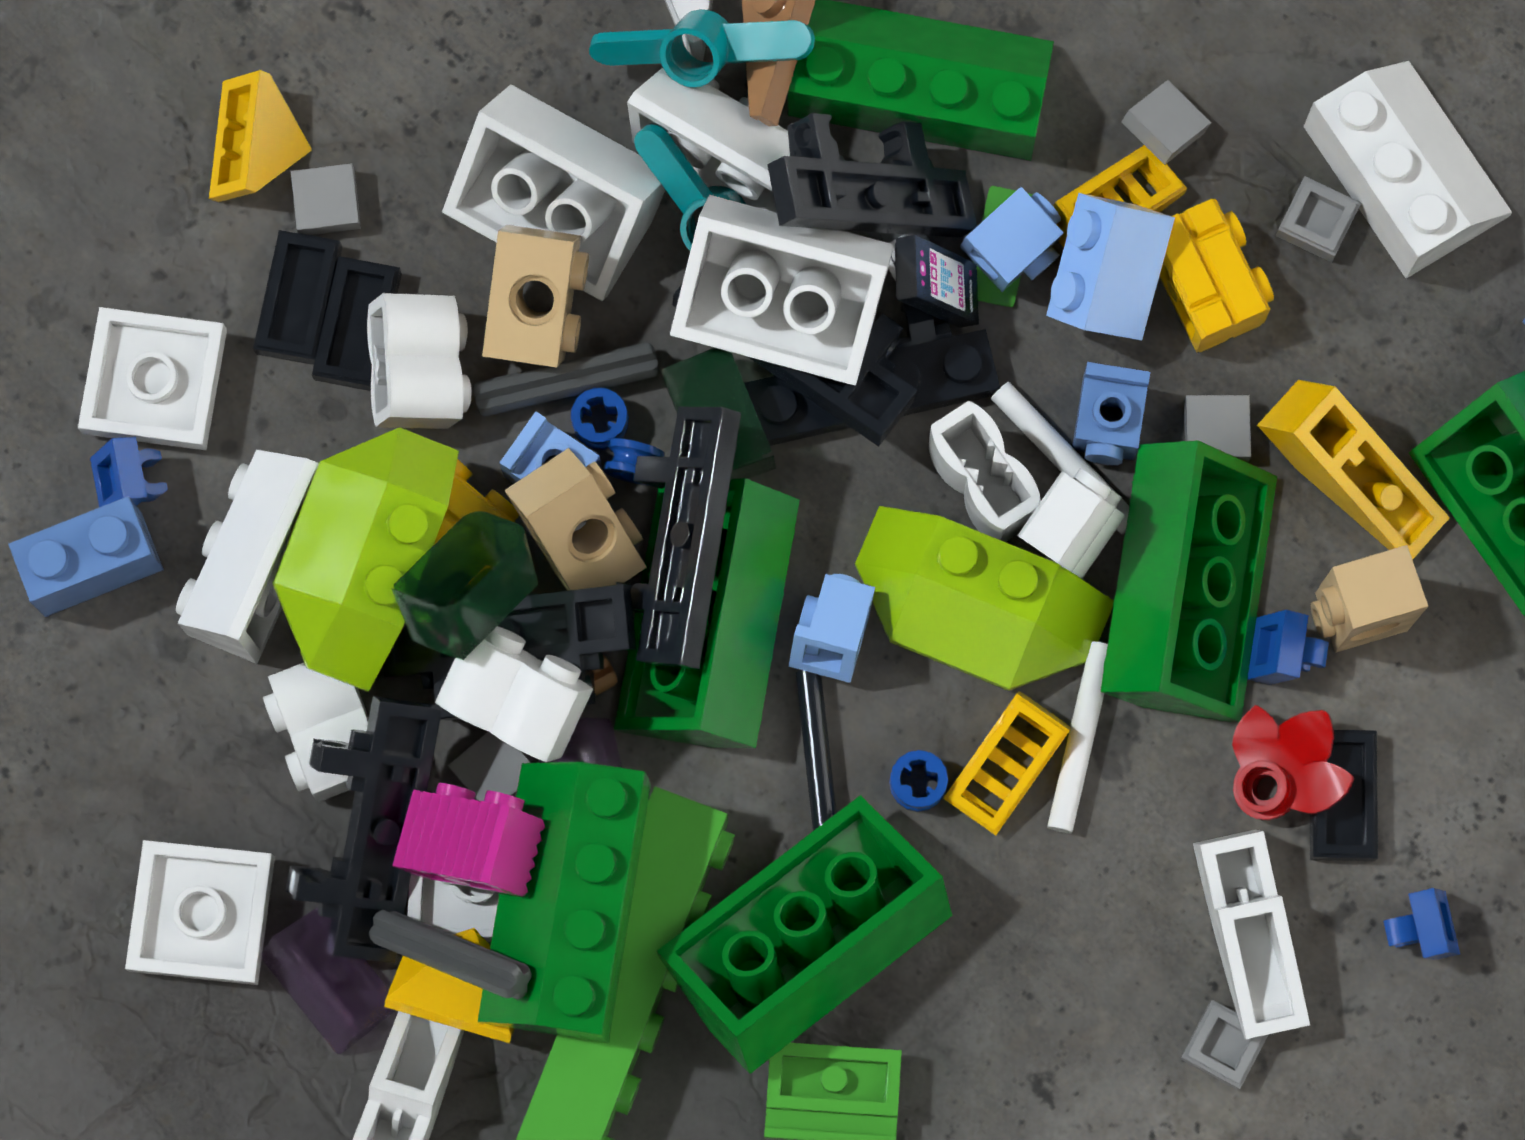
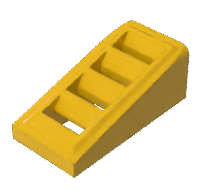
(1158, 175)
(974, 806)

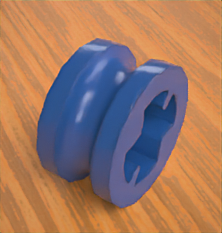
(613, 405)
(625, 458)
(933, 768)

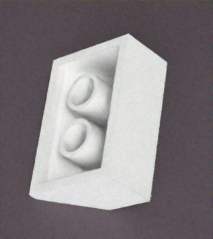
(713, 134)
(1404, 165)
(558, 176)
(781, 290)
(235, 594)

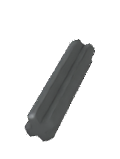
(566, 380)
(450, 954)

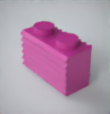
(469, 840)

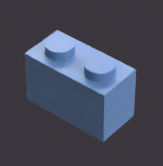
(85, 556)

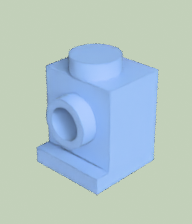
(536, 444)
(832, 628)

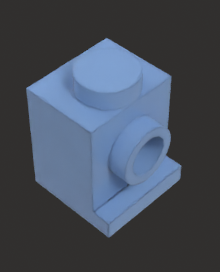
(1116, 388)

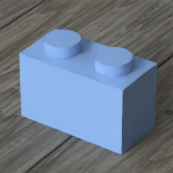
(1110, 266)

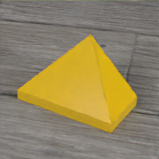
(253, 137)
(441, 997)

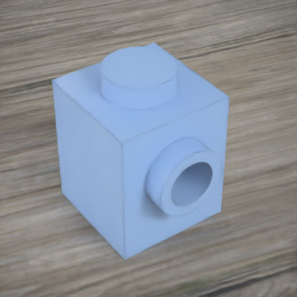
(1015, 239)

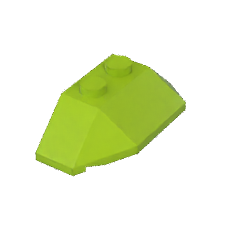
(354, 538)
(977, 599)

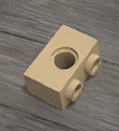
(511, 326)
(556, 502)
(1369, 599)

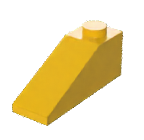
(1352, 465)

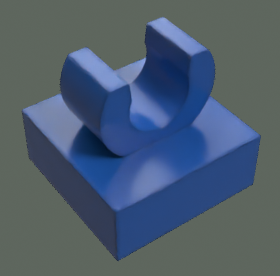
(120, 473)
(1283, 649)
(1428, 925)

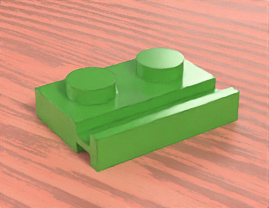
(832, 1093)

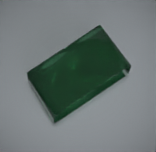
(715, 381)
(449, 566)

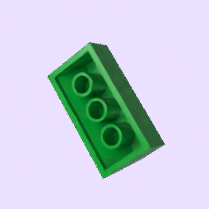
(893, 67)
(1480, 477)
(1189, 581)
(726, 695)
(576, 903)
(806, 933)

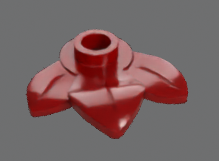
(1294, 757)

